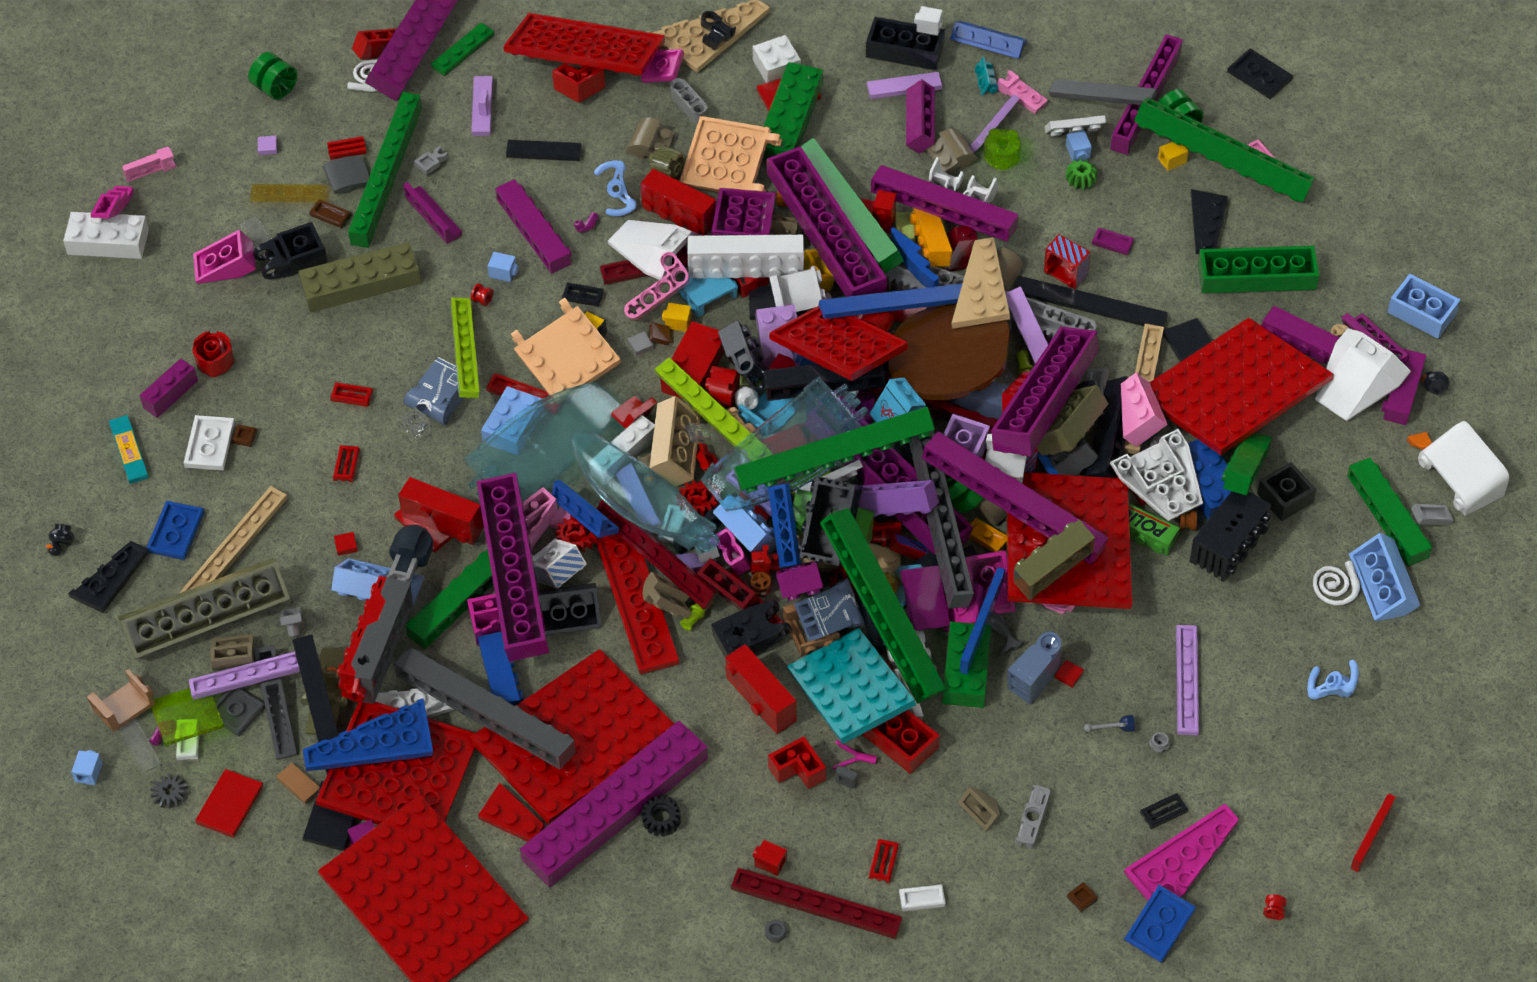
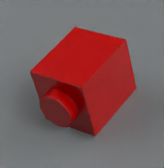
(770, 857)

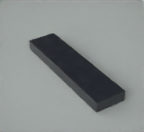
(543, 150)

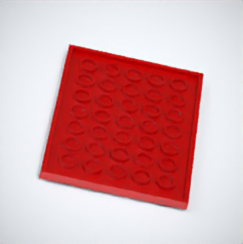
(1237, 385)
(1104, 507)
(603, 716)
(422, 895)

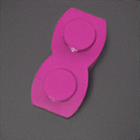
(733, 552)

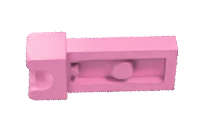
(1028, 97)
(161, 160)

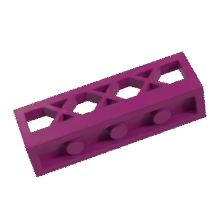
(432, 213)
(1354, 324)

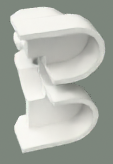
(974, 190)

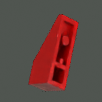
(371, 43)

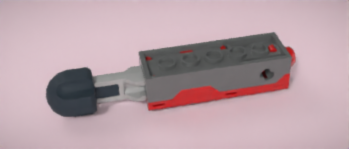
(384, 617)

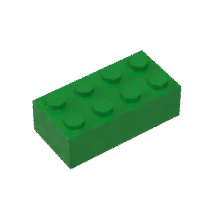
(962, 688)

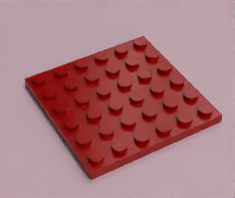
(385, 787)

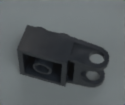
(291, 252)
(744, 353)
(750, 628)

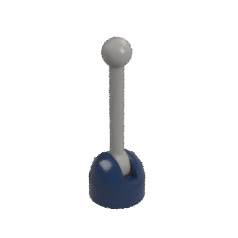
(1126, 723)

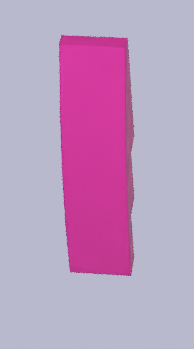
(112, 202)

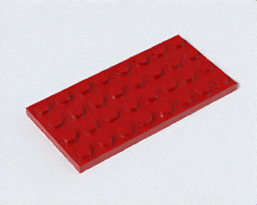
(584, 44)

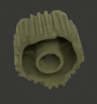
(667, 161)

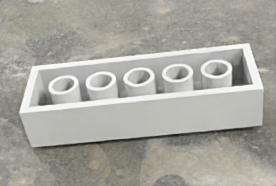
(744, 256)

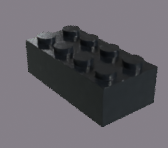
(902, 44)

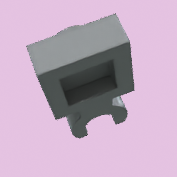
(429, 162)

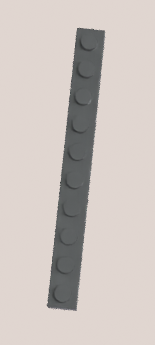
(944, 531)
(485, 708)

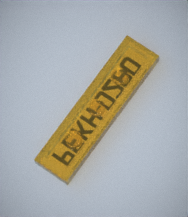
(287, 193)

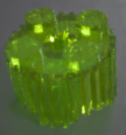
(1002, 148)

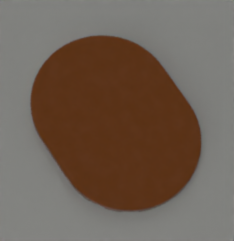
(949, 361)

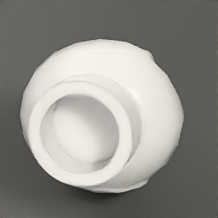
(747, 397)

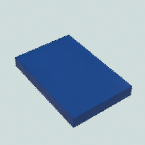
(175, 530)
(1160, 923)

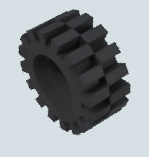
(661, 805)

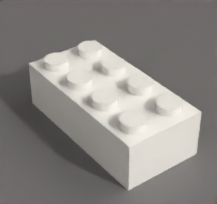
(114, 237)

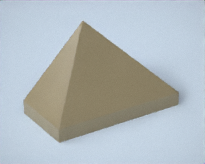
(980, 807)

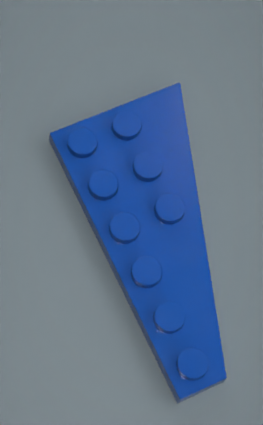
(382, 739)

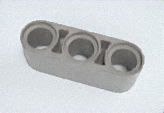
(688, 100)

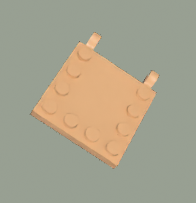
(726, 155)
(566, 352)

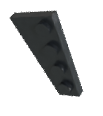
(1207, 218)
(110, 578)

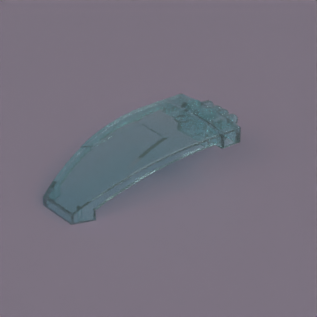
(805, 419)
(539, 437)

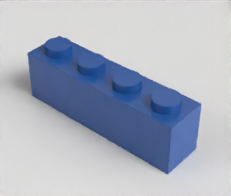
(499, 669)

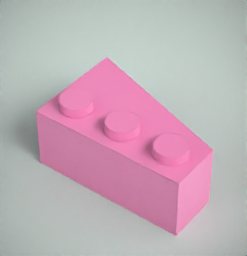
(1140, 410)
(539, 512)

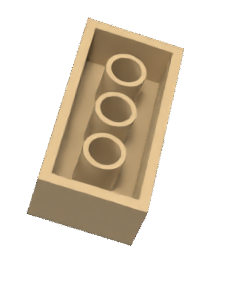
(672, 450)

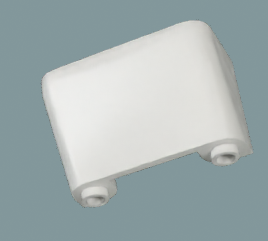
(1466, 467)

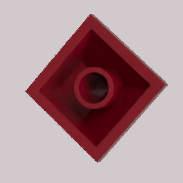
(961, 243)

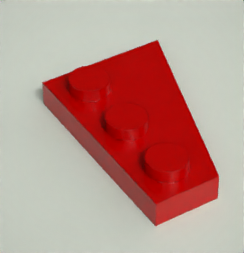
(510, 815)

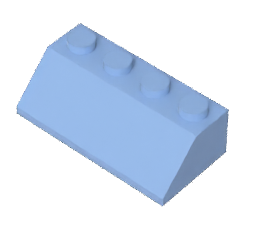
(357, 577)
(1384, 578)

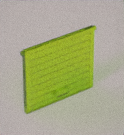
(185, 718)

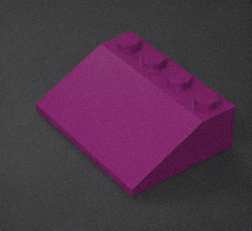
(743, 212)

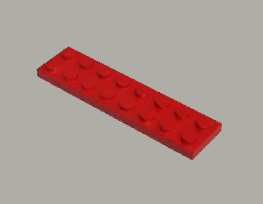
(642, 621)

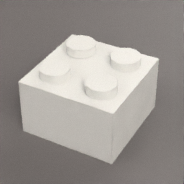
(772, 57)

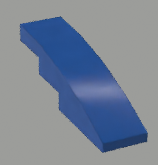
(913, 260)

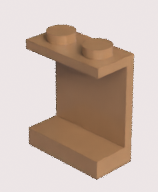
(124, 703)

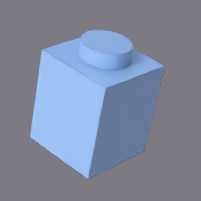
(1078, 146)
(502, 266)
(87, 767)

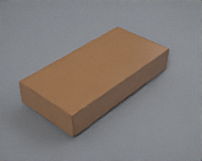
(298, 783)

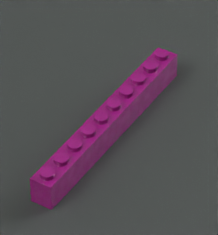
(1003, 490)

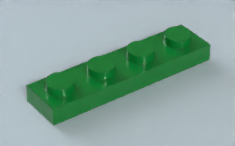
(462, 49)

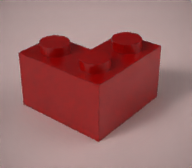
(578, 83)
(883, 209)
(797, 759)

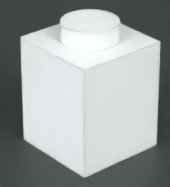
(928, 20)

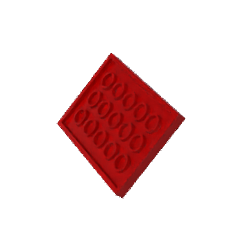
(839, 343)

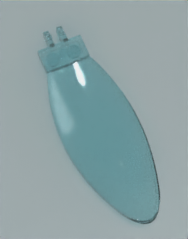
(640, 493)

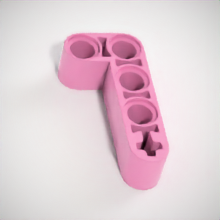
(659, 297)

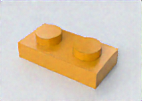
(987, 536)

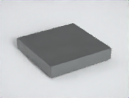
(238, 710)

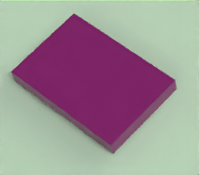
(925, 598)

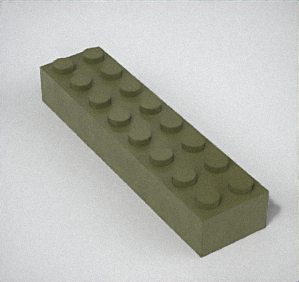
(204, 608)

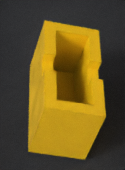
(812, 258)

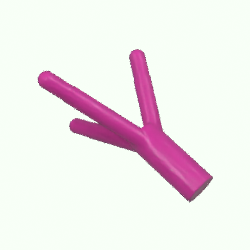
(858, 756)

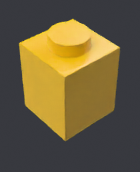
(1173, 155)
(677, 316)

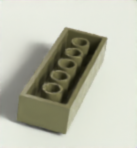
(359, 277)

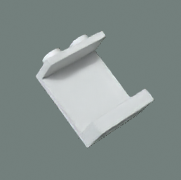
(798, 289)
(1008, 463)

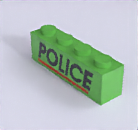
(1151, 530)

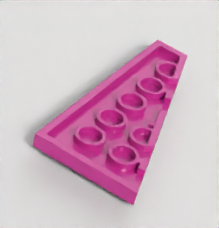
(1182, 857)

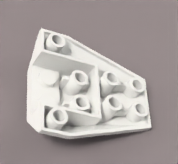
(647, 241)
(1361, 375)
(1162, 476)

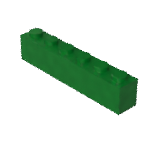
(1246, 463)
(1389, 511)
(451, 602)

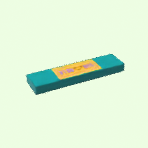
(128, 449)

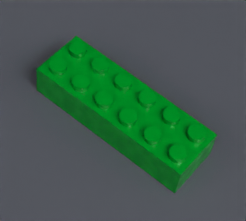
(793, 106)
(1258, 269)

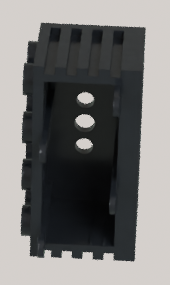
(825, 496)
(1221, 550)

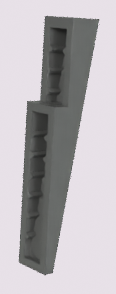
(276, 710)

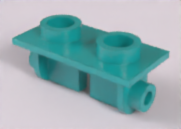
(985, 77)

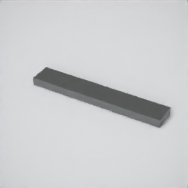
(1101, 92)

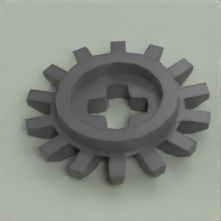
(173, 796)

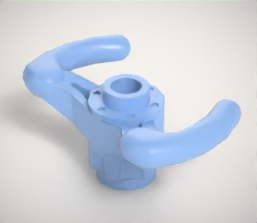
(620, 168)
(1335, 683)

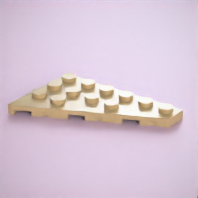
(689, 34)

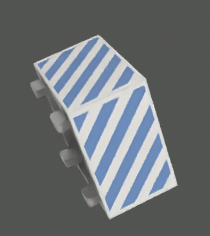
(557, 563)

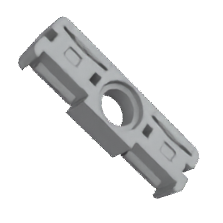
(1037, 804)

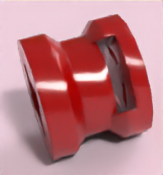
(481, 294)
(1274, 907)

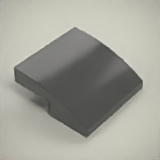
(346, 174)

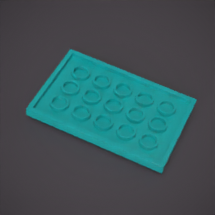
(851, 686)

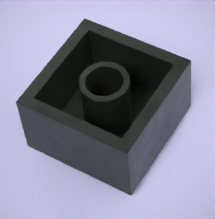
(1286, 491)

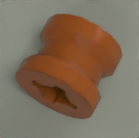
(1188, 520)
(764, 581)

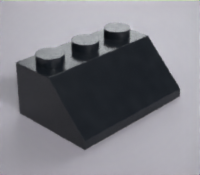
(570, 608)

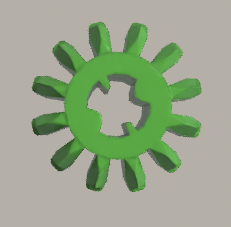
(1081, 174)

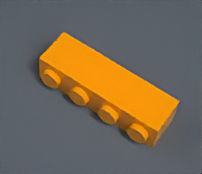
(931, 238)

